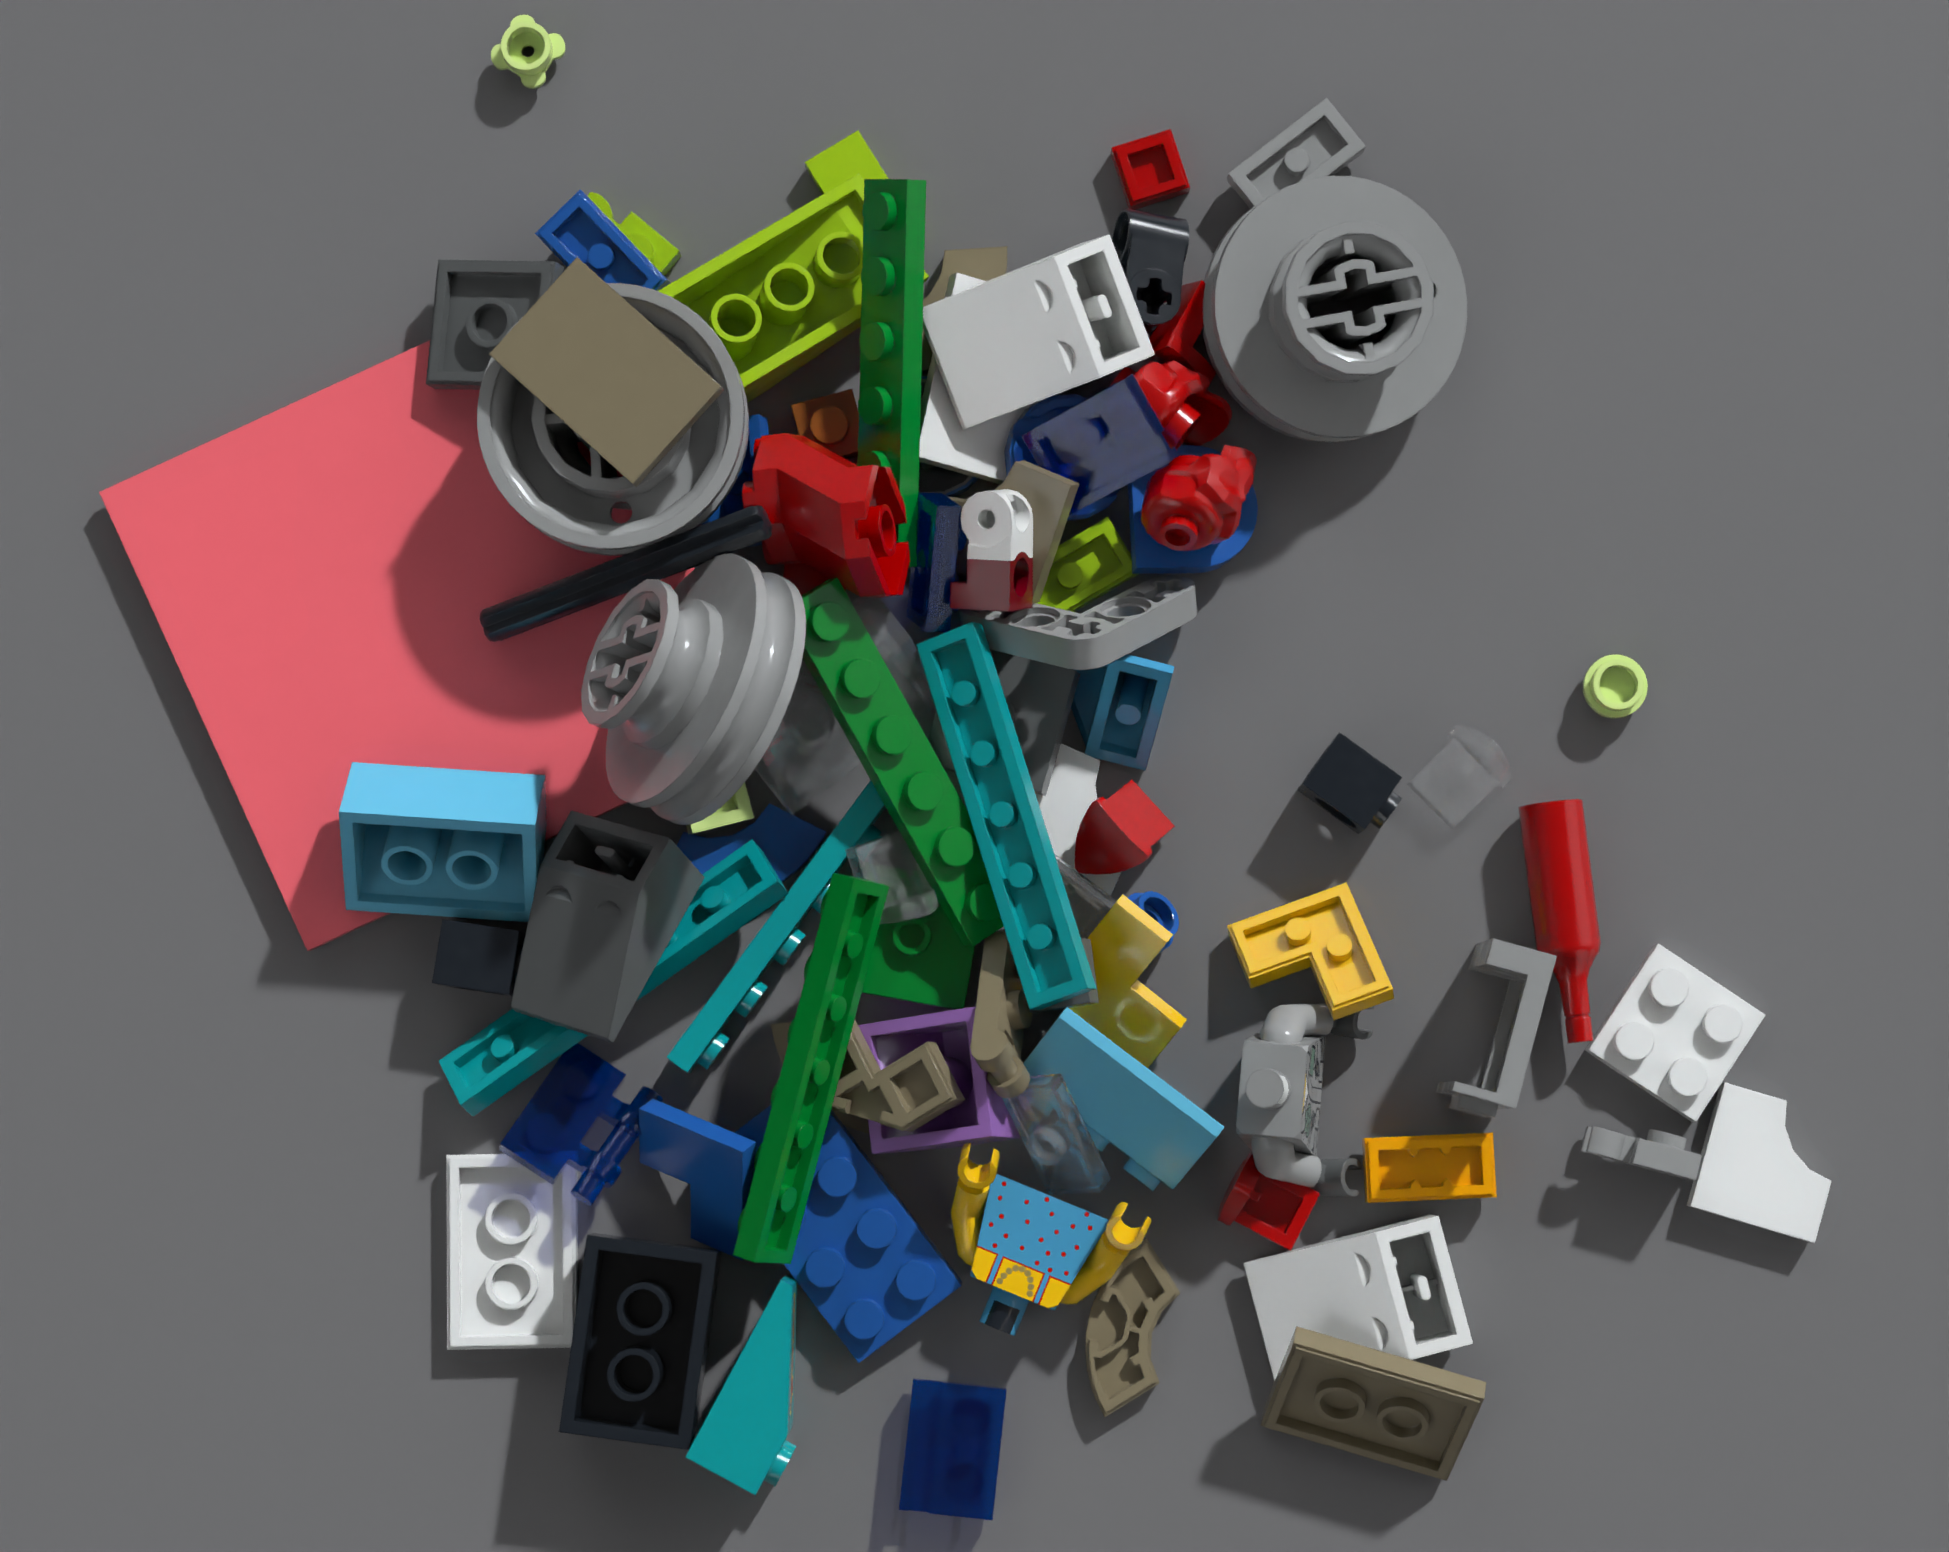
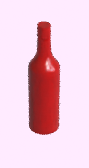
(1563, 902)

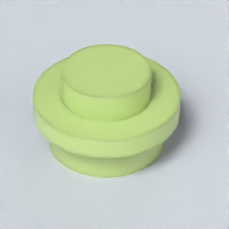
(1615, 686)

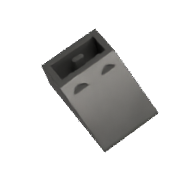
(600, 923)

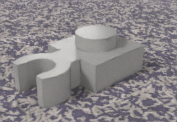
(1658, 1153)

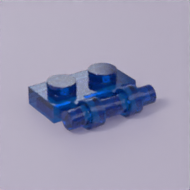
(562, 1115)

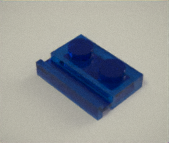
(1102, 442)
(952, 1449)

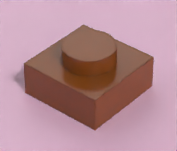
(830, 422)

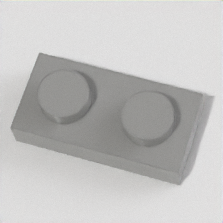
(1308, 149)

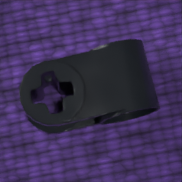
(1153, 260)

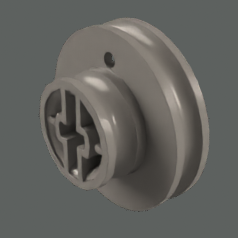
(1293, 366)
(565, 498)
(694, 684)

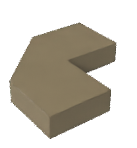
(902, 1093)

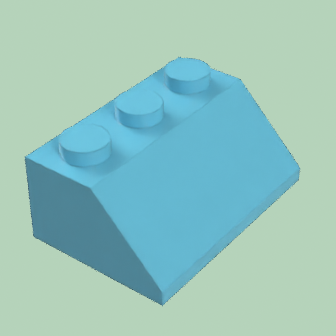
(442, 841)
(1125, 1102)

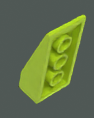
(785, 288)

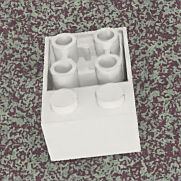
(1036, 331)
(1370, 1288)

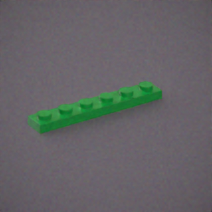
(893, 337)
(898, 760)
(810, 1069)

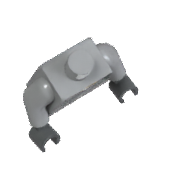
(1283, 1096)

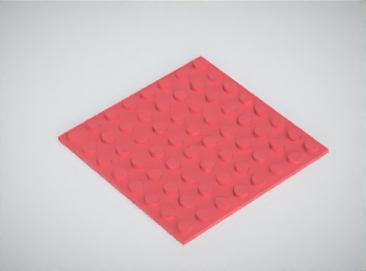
(331, 612)

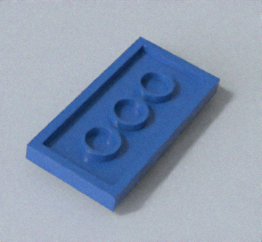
(861, 1247)

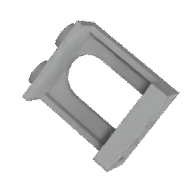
(1516, 1029)

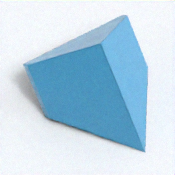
(1121, 709)

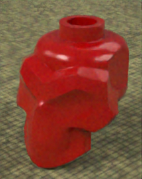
(1181, 402)
(1198, 498)

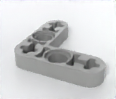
(1095, 635)

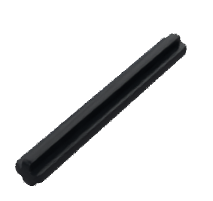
(625, 573)

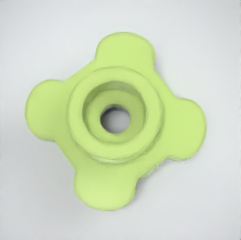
(525, 33)

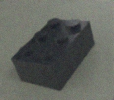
(640, 1341)

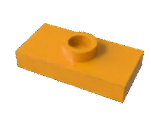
(1429, 1167)

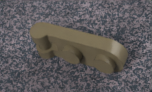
(1000, 1019)

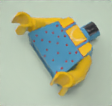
(1032, 1243)

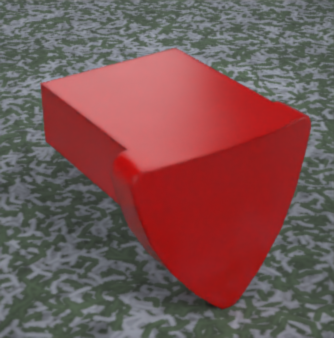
(1177, 336)
(1119, 832)
(1267, 1205)

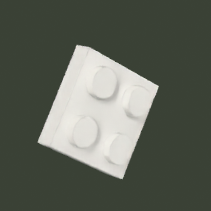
(1675, 1032)

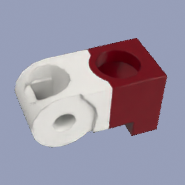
(997, 554)

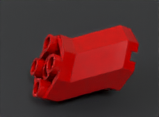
(830, 514)

